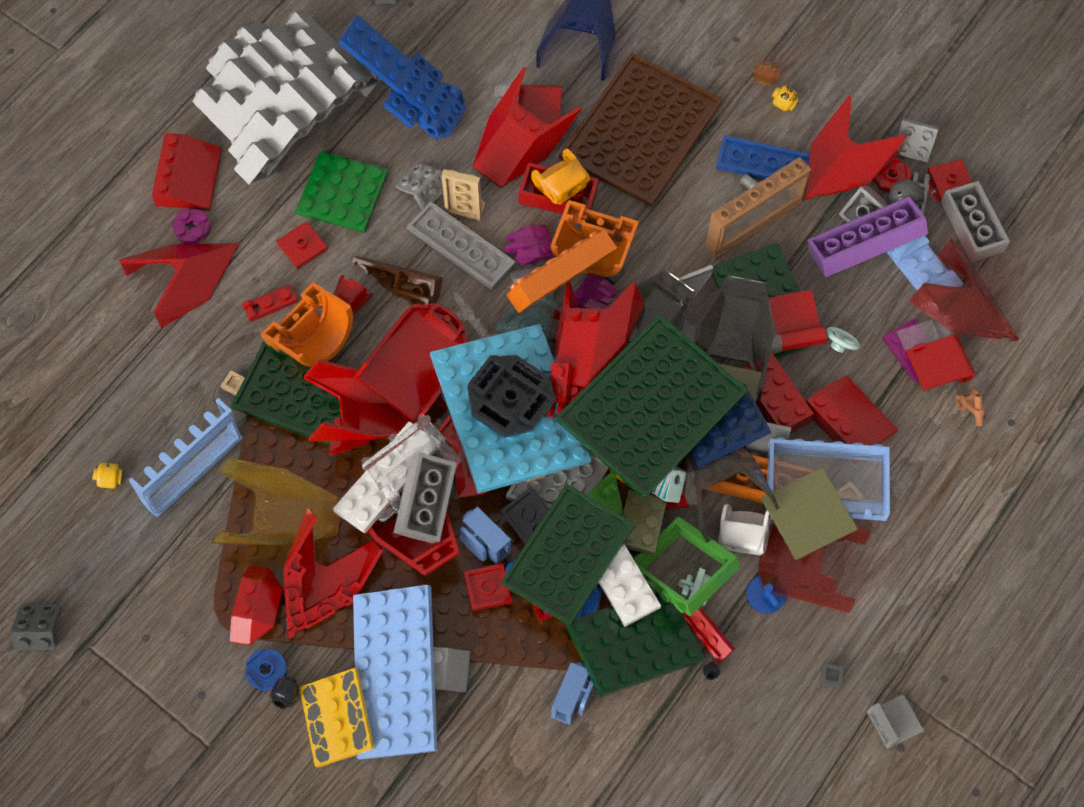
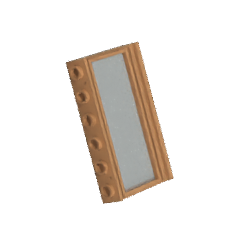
(757, 208)

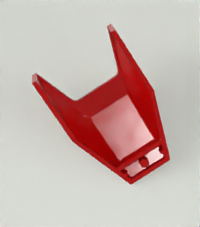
(517, 137)
(594, 336)
(362, 411)
(419, 554)

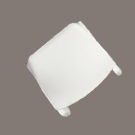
(745, 531)

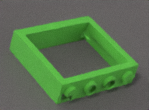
(682, 528)

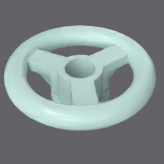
(842, 339)

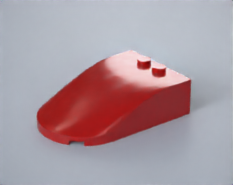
(401, 363)

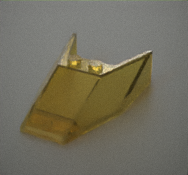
(279, 505)

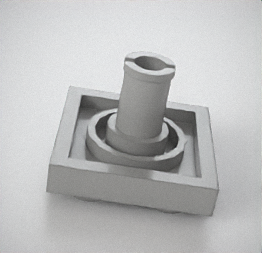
(918, 139)

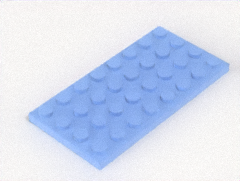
(397, 669)

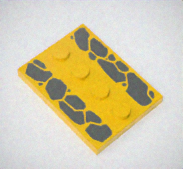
(336, 717)

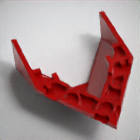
(841, 163)
(196, 275)
(318, 589)

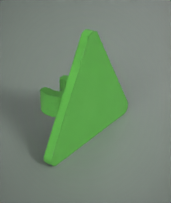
(607, 493)

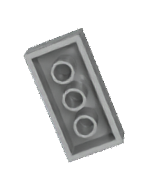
(975, 221)
(425, 497)

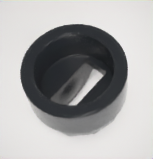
(713, 674)

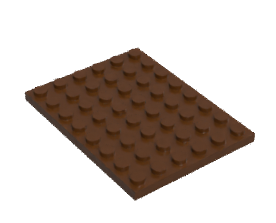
(642, 128)

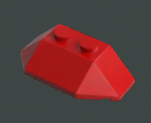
(255, 605)

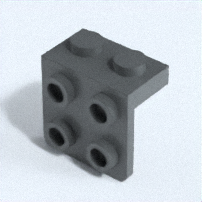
(35, 627)

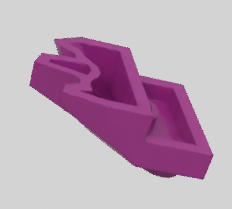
(530, 244)
(595, 293)

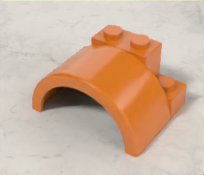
(590, 221)
(307, 333)

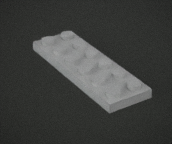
(461, 245)

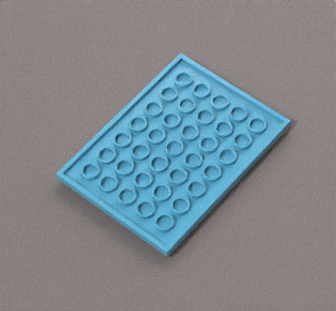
(490, 457)

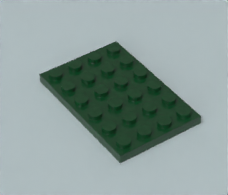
(765, 266)
(281, 396)
(568, 554)
(636, 653)

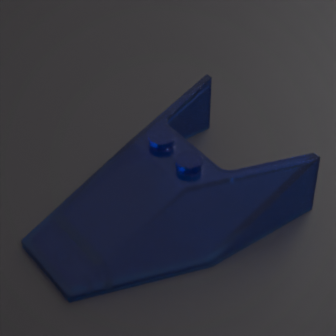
(587, 17)

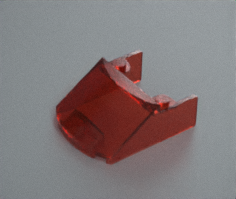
(802, 577)

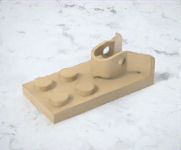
(462, 195)

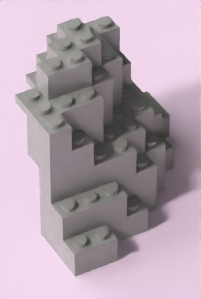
(276, 89)

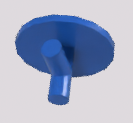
(764, 600)

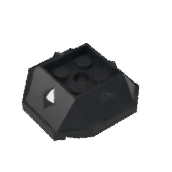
(510, 377)

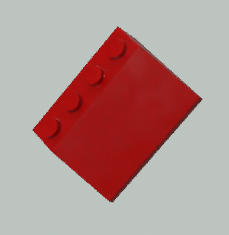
(186, 173)
(849, 415)

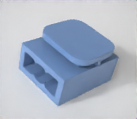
(484, 537)
(573, 694)

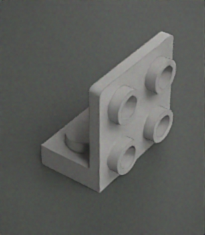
(422, 183)
(895, 721)

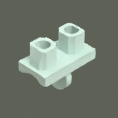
(700, 580)

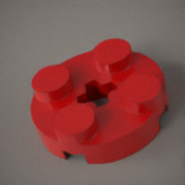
(901, 171)

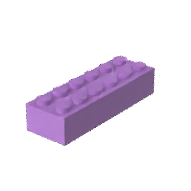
(867, 236)

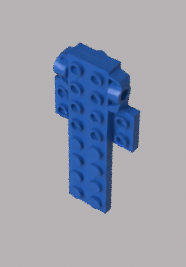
(414, 81)

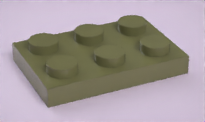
(647, 517)

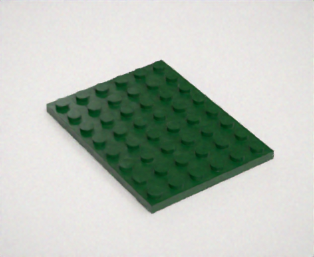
(651, 406)

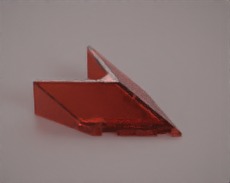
(962, 308)

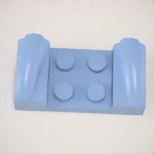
(921, 265)

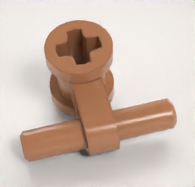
(972, 402)

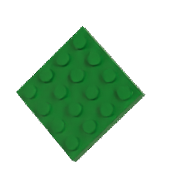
(342, 191)

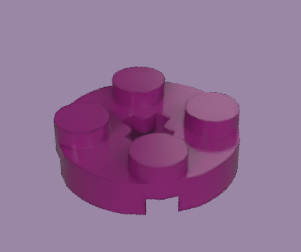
(188, 217)

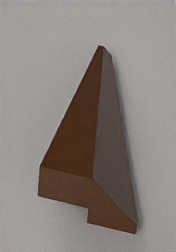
(405, 283)

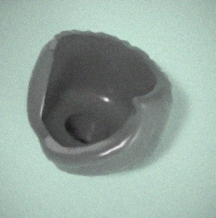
(904, 189)

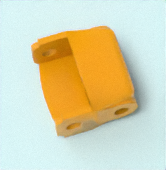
(562, 179)

